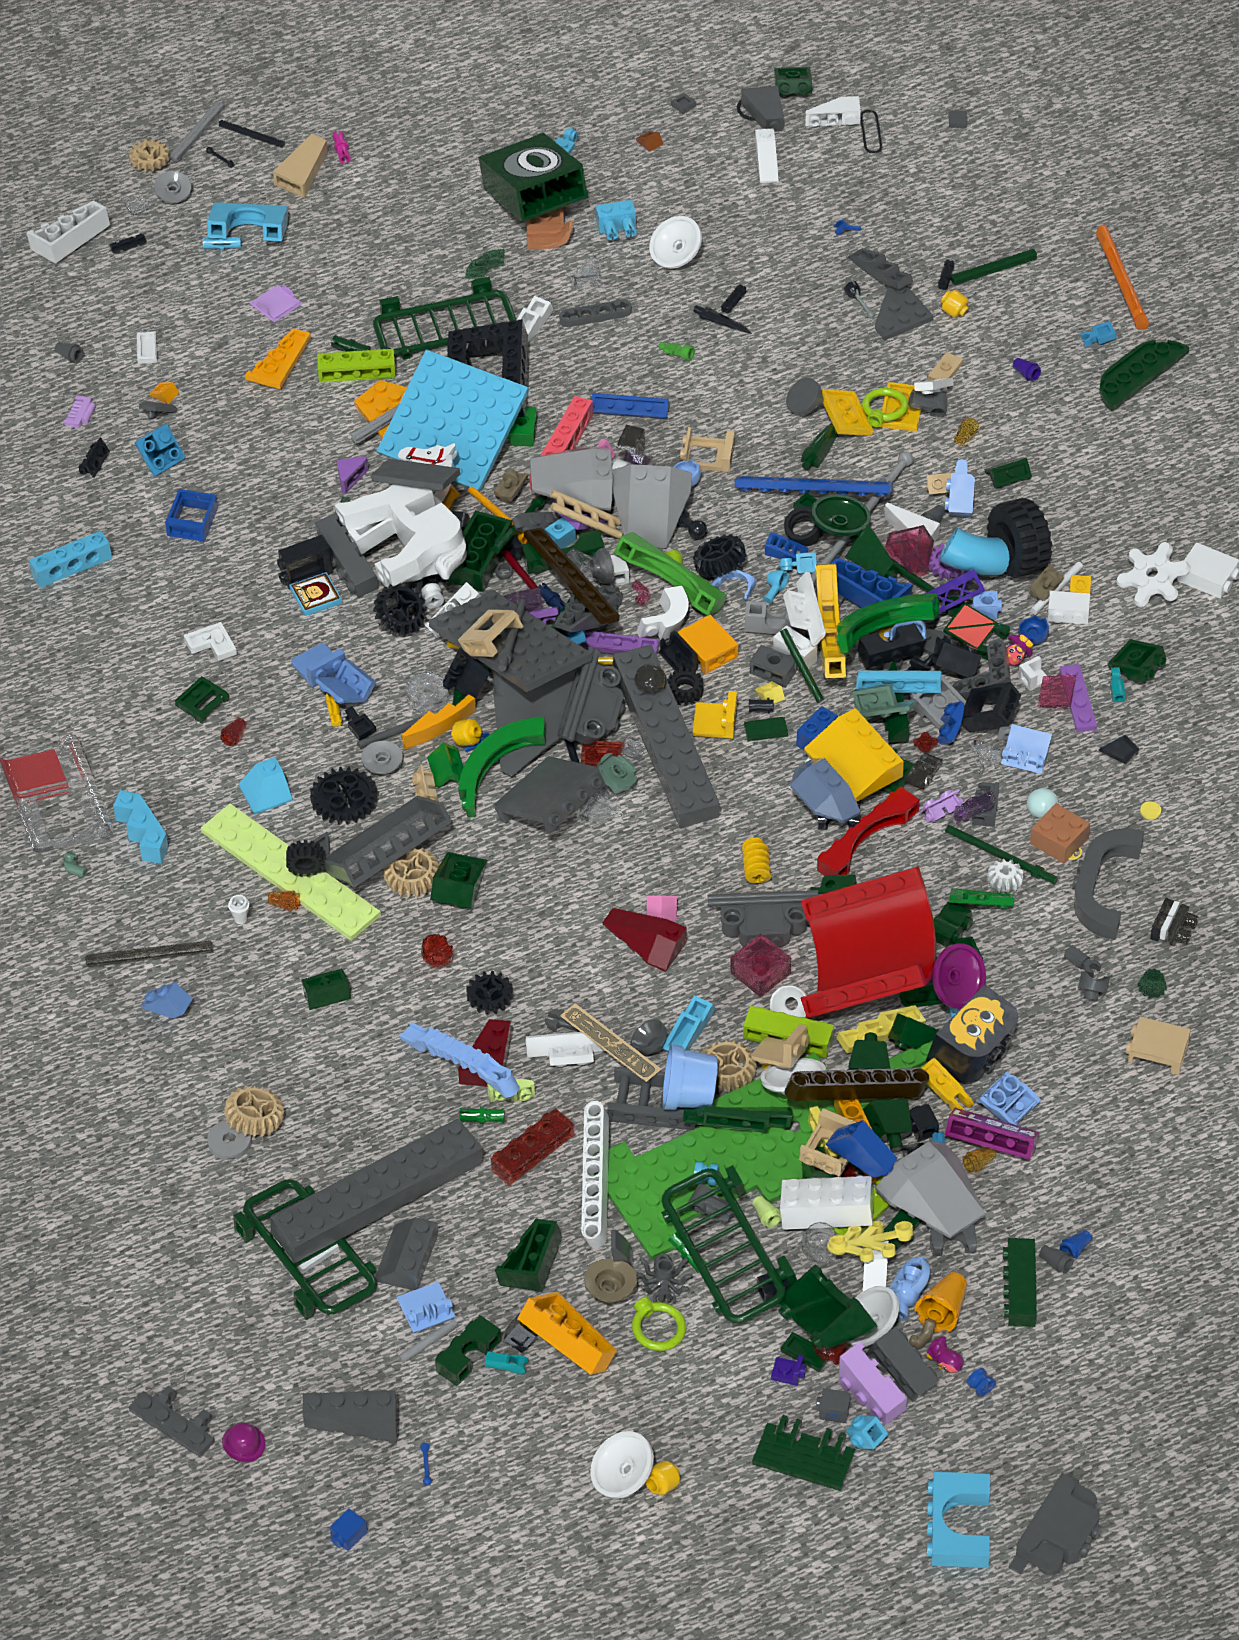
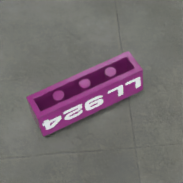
(992, 1133)

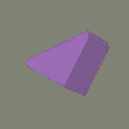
(351, 471)

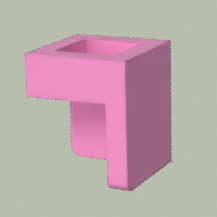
(662, 907)

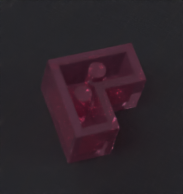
(911, 547)

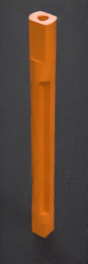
(1122, 277)

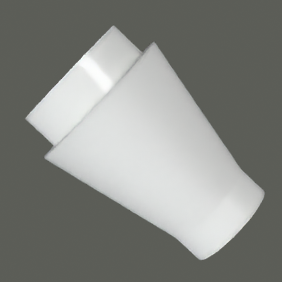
(239, 908)

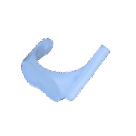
(740, 575)
(920, 625)

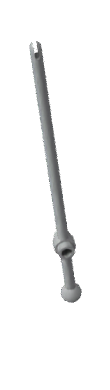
(904, 460)

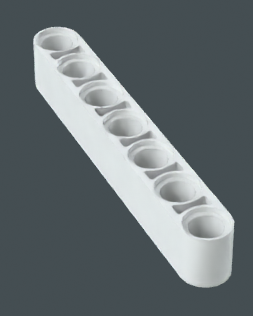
(599, 1182)

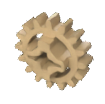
(149, 155)

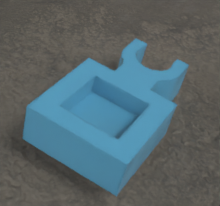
(1100, 333)

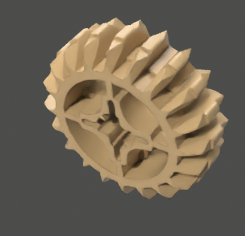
(415, 877)
(729, 1072)
(254, 1111)

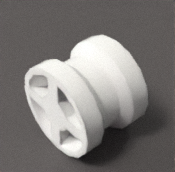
(432, 595)

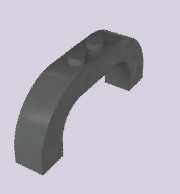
(1110, 844)

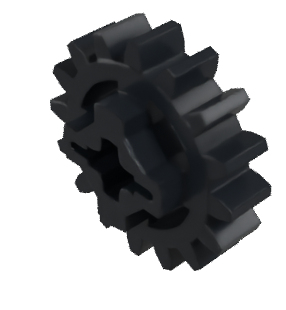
(480, 995)

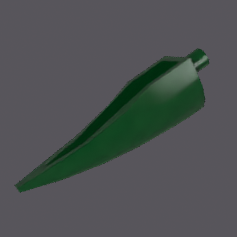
(819, 447)

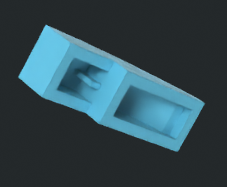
(690, 1024)

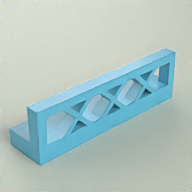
(902, 680)

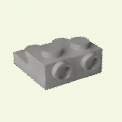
(933, 704)

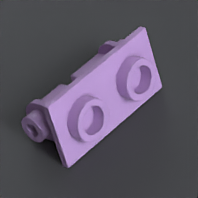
(934, 808)

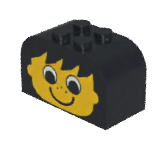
(975, 1036)

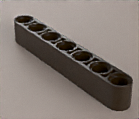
(856, 1084)

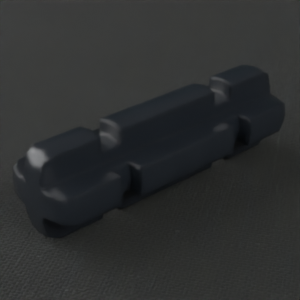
(127, 243)
(946, 274)
(733, 299)

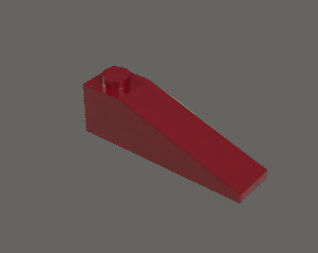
(650, 936)

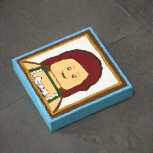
(315, 594)

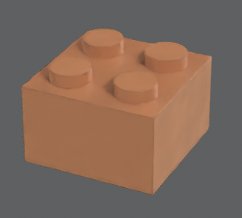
(1060, 833)

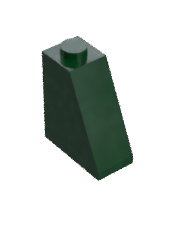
(871, 554)

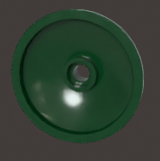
(840, 515)

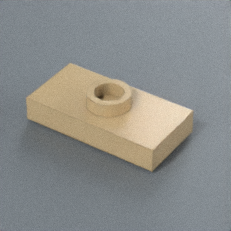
(946, 367)

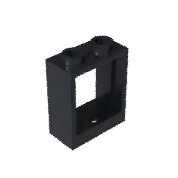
(300, 551)
(1006, 701)

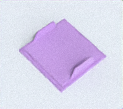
(276, 302)

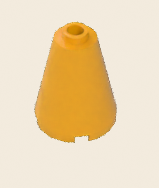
(943, 1302)

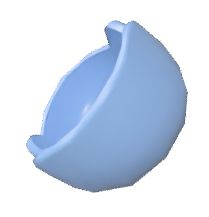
(692, 467)

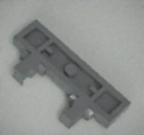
(158, 1413)

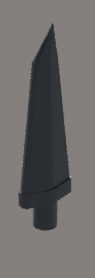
(714, 316)

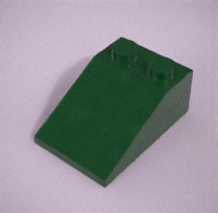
(458, 880)

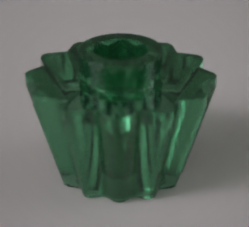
(1152, 983)

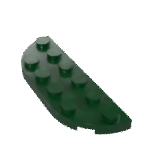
(1138, 369)

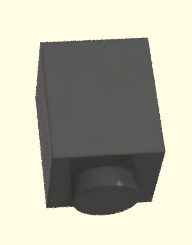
(833, 1405)

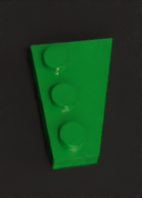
(981, 898)

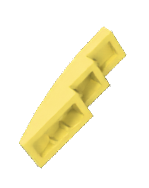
(879, 1026)

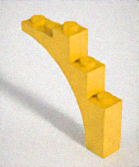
(827, 597)

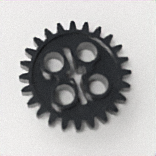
(331, 802)

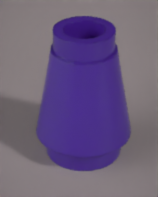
(1027, 369)

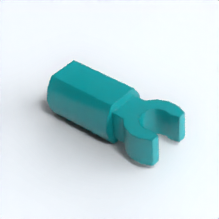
(1117, 686)

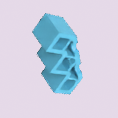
(141, 826)

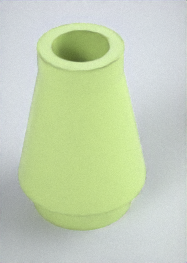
(768, 1213)

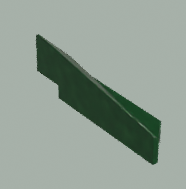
(897, 724)
(739, 1118)

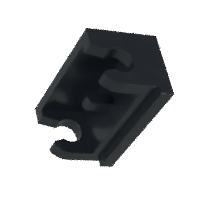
(678, 653)

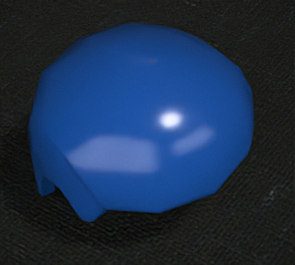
(1034, 629)

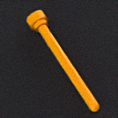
(495, 510)

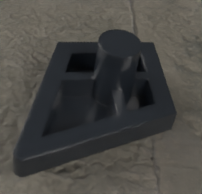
(1121, 749)

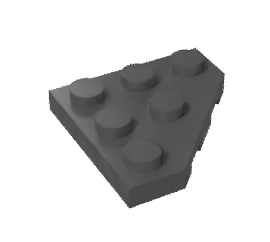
(900, 313)

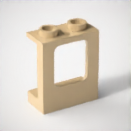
(724, 446)
(479, 642)
(826, 1126)

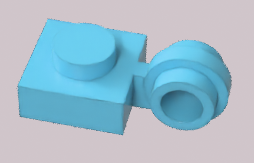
(568, 142)
(804, 563)

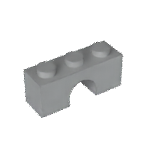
(761, 620)

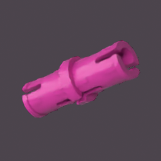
(341, 146)

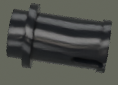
(761, 705)

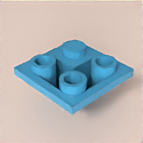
(159, 449)

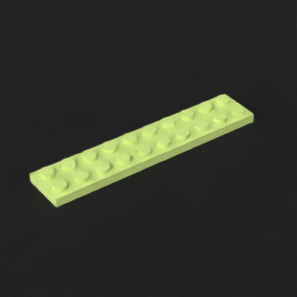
(267, 857)

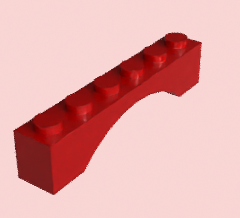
(895, 810)

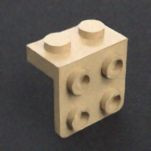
(782, 1052)

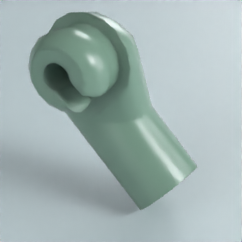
(71, 866)

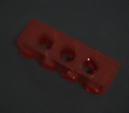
(532, 1146)

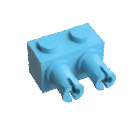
(616, 217)

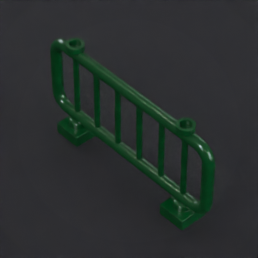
(391, 309)
(725, 1185)
(303, 1302)

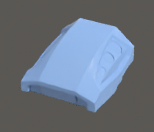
(1009, 1099)

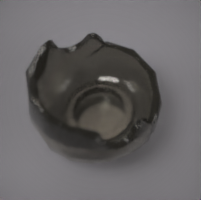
(650, 678)

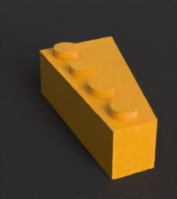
(567, 1331)

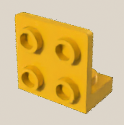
(716, 719)

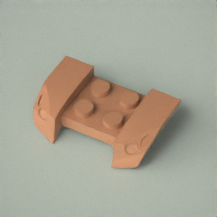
(548, 230)

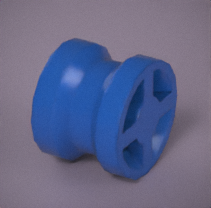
(981, 1382)

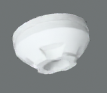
(779, 998)

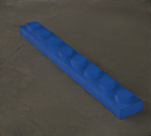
(823, 486)

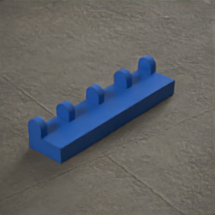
(630, 406)

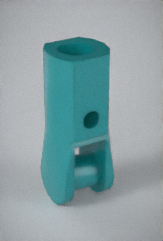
(502, 1362)

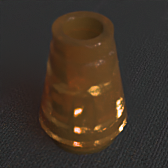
(284, 899)

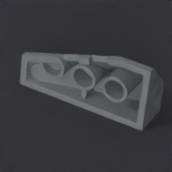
(578, 617)

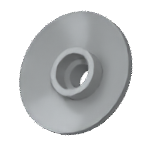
(172, 180)
(381, 757)

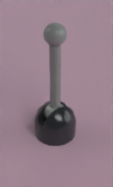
(852, 289)

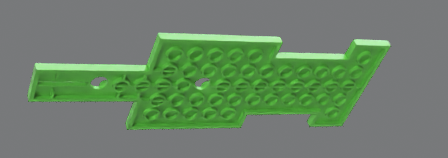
(758, 1157)

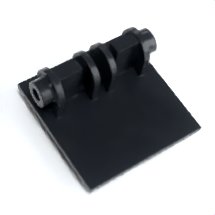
(466, 675)

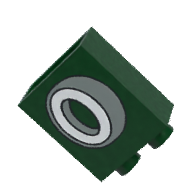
(533, 177)

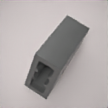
(764, 106)

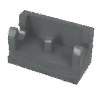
(987, 817)

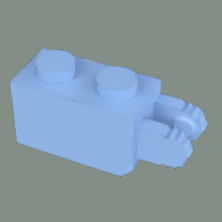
(961, 491)

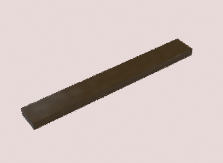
(571, 576)

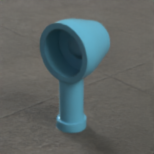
(774, 578)

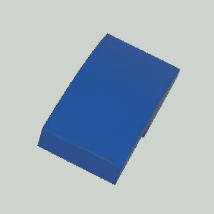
(952, 718)

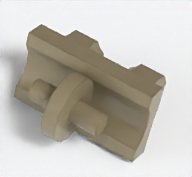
(510, 485)
(1044, 583)

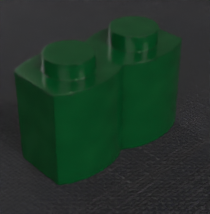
(952, 923)

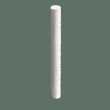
(1073, 571)

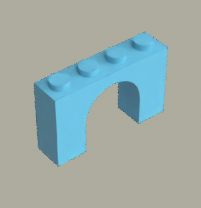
(228, 215)
(947, 1546)

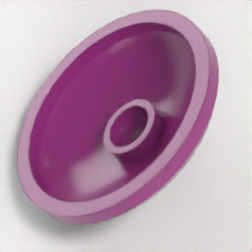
(958, 975)

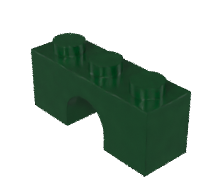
(478, 1336)

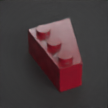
(493, 1040)

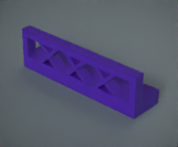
(955, 584)

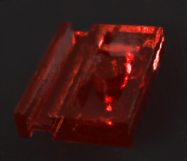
(593, 753)

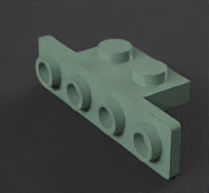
(879, 701)

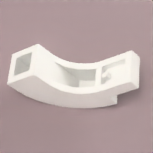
(675, 605)

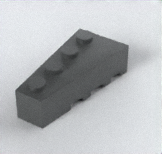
(347, 557)
(353, 1413)

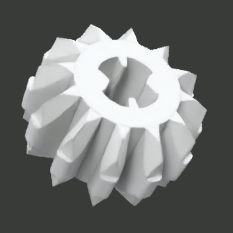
(1005, 876)

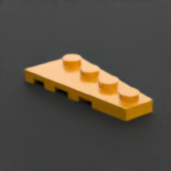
(280, 361)

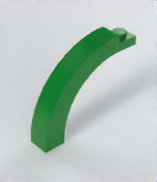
(884, 614)
(496, 745)

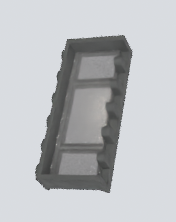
(386, 840)

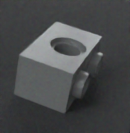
(773, 666)

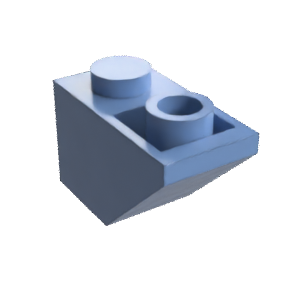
(167, 1000)

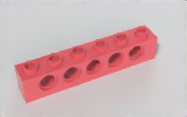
(570, 427)

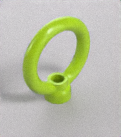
(877, 416)
(645, 1308)

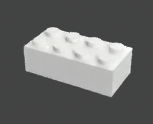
(827, 1200)

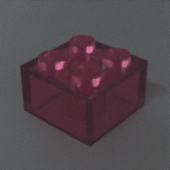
(760, 965)

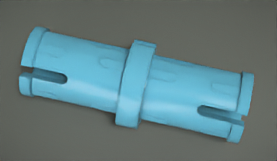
(217, 243)

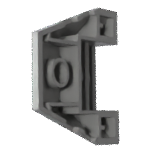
(578, 473)
(651, 500)
(933, 1188)

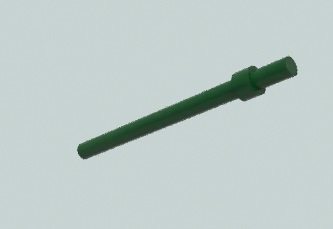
(536, 504)
(1036, 871)

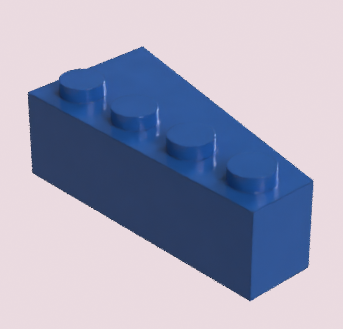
(865, 586)

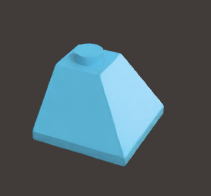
(265, 786)

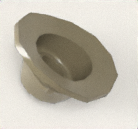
(610, 1280)

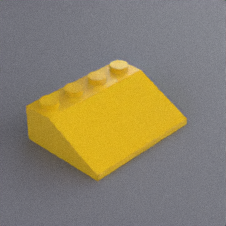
(857, 754)

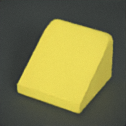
(772, 691)

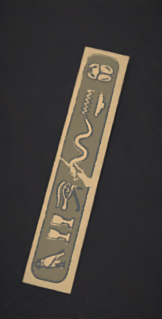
(610, 1042)

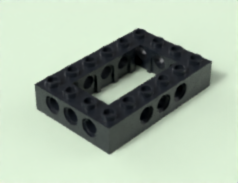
(492, 338)

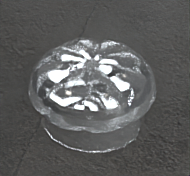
(815, 1242)

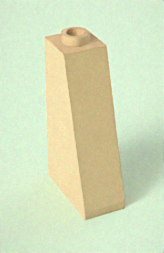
(301, 166)

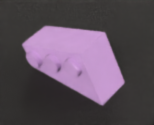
(869, 1386)

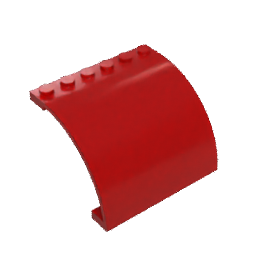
(870, 941)

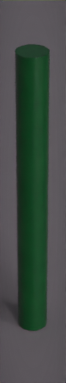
(801, 665)

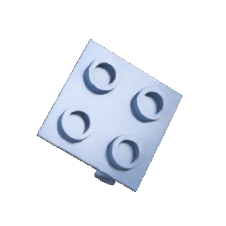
(1026, 749)
(426, 1307)

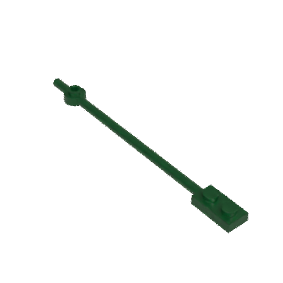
(808, 501)

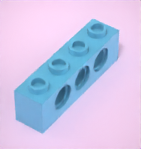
(70, 559)

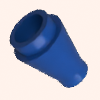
(1076, 1243)

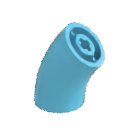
(975, 552)

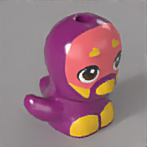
(1018, 649)
(945, 1357)

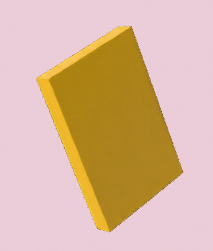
(846, 412)
(910, 419)

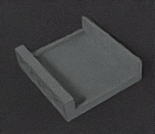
(550, 792)

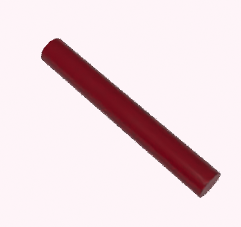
(519, 570)

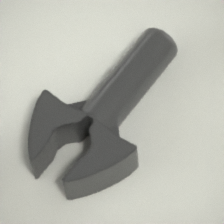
(560, 1022)

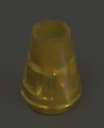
(966, 431)
(977, 1159)

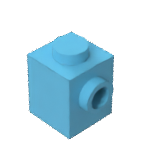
(562, 533)

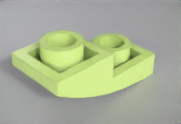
(525, 1091)

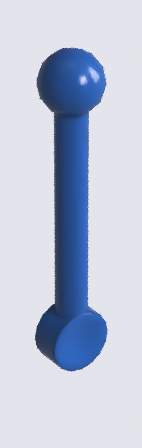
(425, 1448)

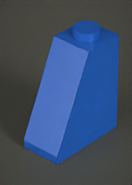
(863, 1149)

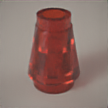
(231, 733)

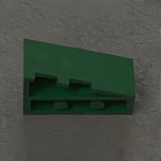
(532, 1258)

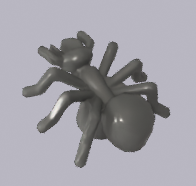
(663, 1275)

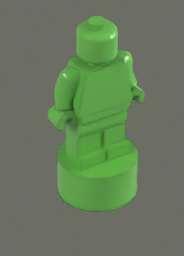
(686, 352)

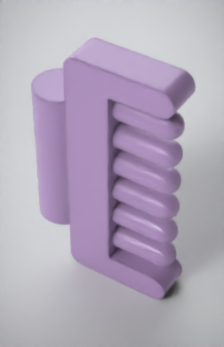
(80, 412)

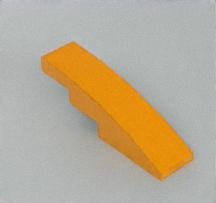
(433, 724)

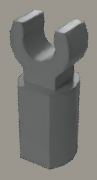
(1081, 960)

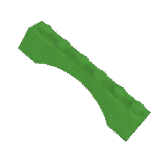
(645, 555)

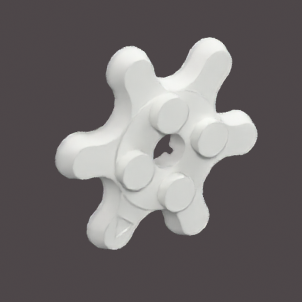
(1160, 583)

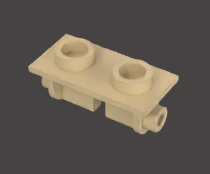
(937, 483)
(424, 783)

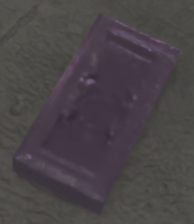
(974, 806)

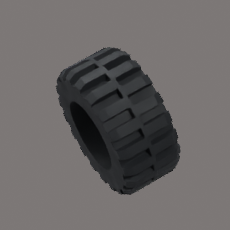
(1025, 534)

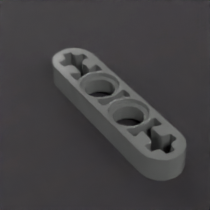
(594, 311)

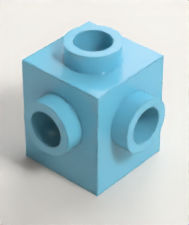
(866, 1432)

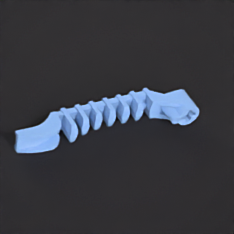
(468, 1057)

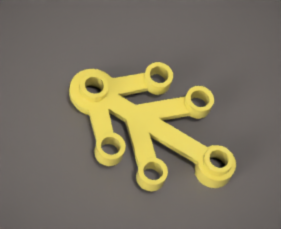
(871, 1239)

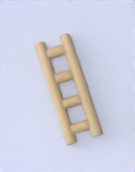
(579, 506)

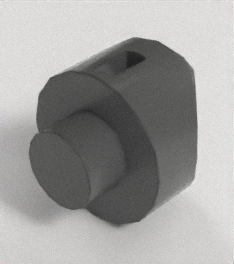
(1093, 987)

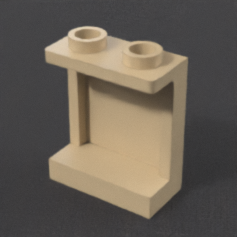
(1159, 1043)

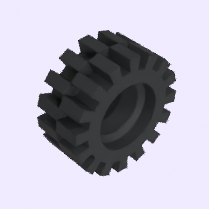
(689, 678)
(305, 858)

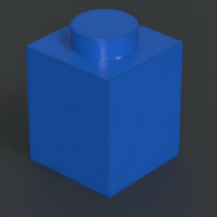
(348, 1530)

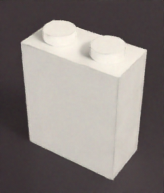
(1210, 570)

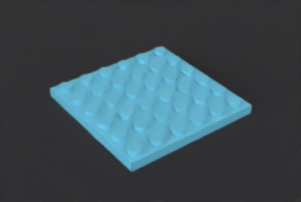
(455, 405)

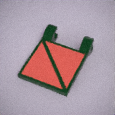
(974, 628)

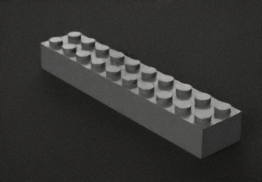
(667, 742)
(376, 1190)

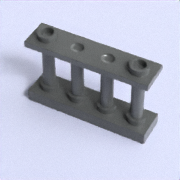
(641, 1113)

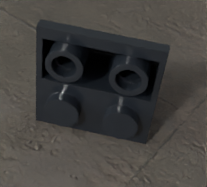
(955, 657)

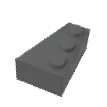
(903, 1364)

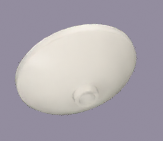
(670, 237)
(776, 1078)
(883, 1308)
(622, 1464)

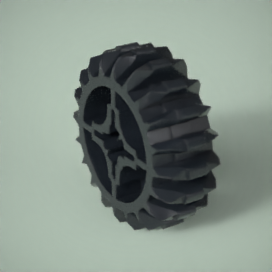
(719, 556)
(402, 599)

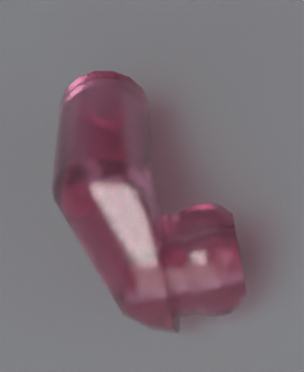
(642, 591)

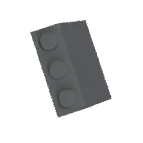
(407, 1253)

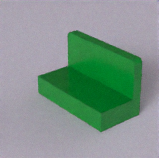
(445, 764)

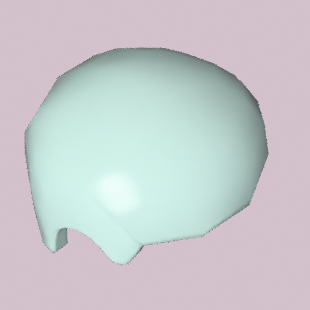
(1041, 801)

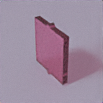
(1056, 691)

